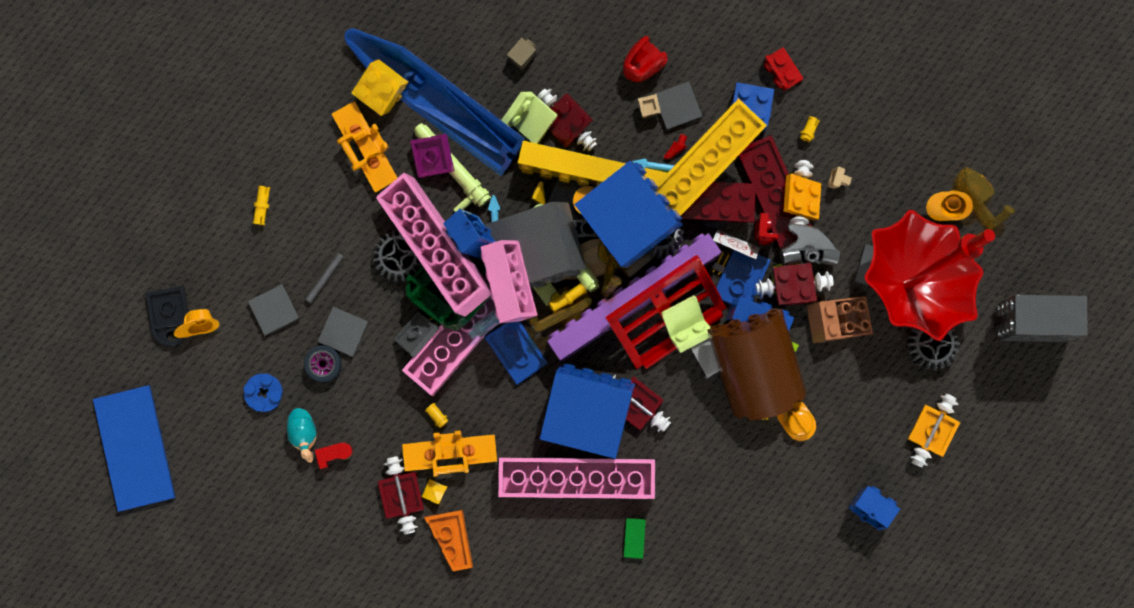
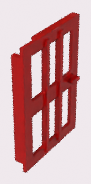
(662, 304)

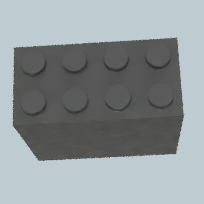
(546, 242)
(1042, 318)

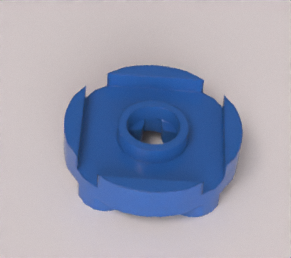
(260, 403)

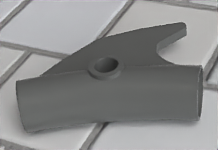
(809, 247)

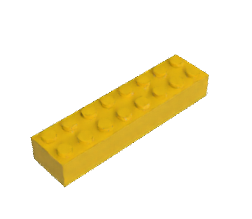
(571, 165)

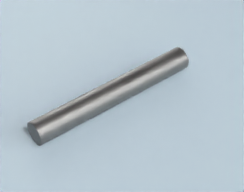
(325, 276)

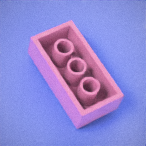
(508, 281)

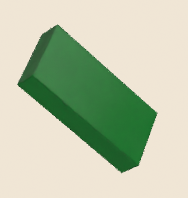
(634, 538)

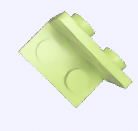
(530, 116)
(686, 324)

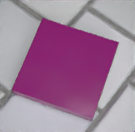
(432, 155)

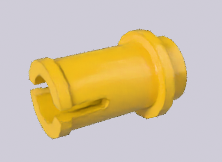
(809, 129)
(436, 415)

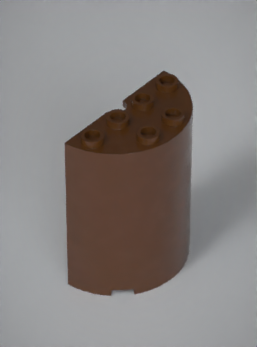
(758, 365)

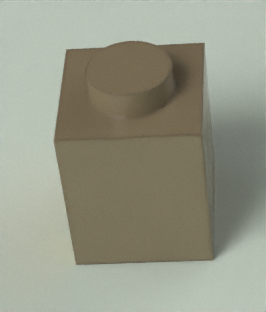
(522, 53)

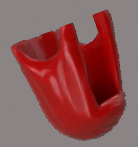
(643, 61)

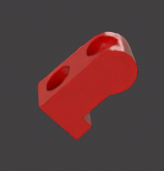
(333, 452)

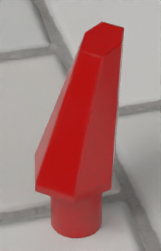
(676, 148)

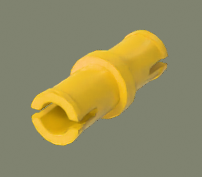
(261, 205)
(567, 298)

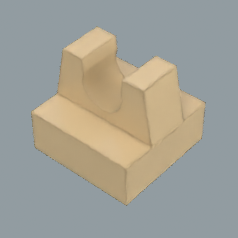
(649, 106)
(838, 178)

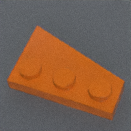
(452, 537)

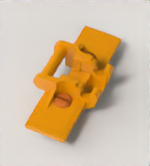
(370, 144)
(448, 446)

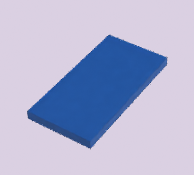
(134, 448)

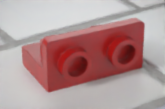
(783, 69)
(762, 226)

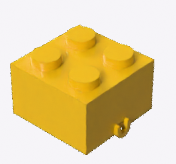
(380, 87)

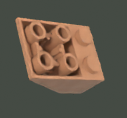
(839, 319)

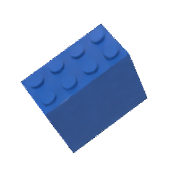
(629, 213)
(587, 410)

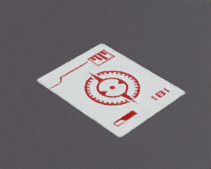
(736, 244)

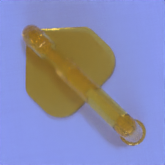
(979, 191)
(610, 281)
(563, 315)

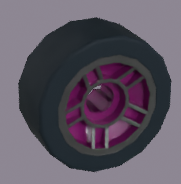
(315, 357)

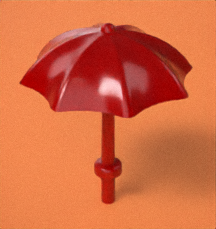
(926, 273)

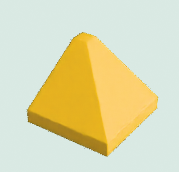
(538, 195)
(434, 491)

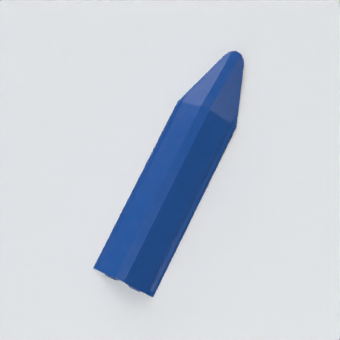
(442, 102)

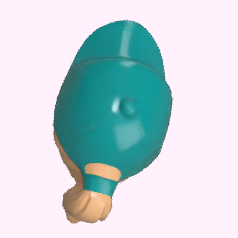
(301, 432)

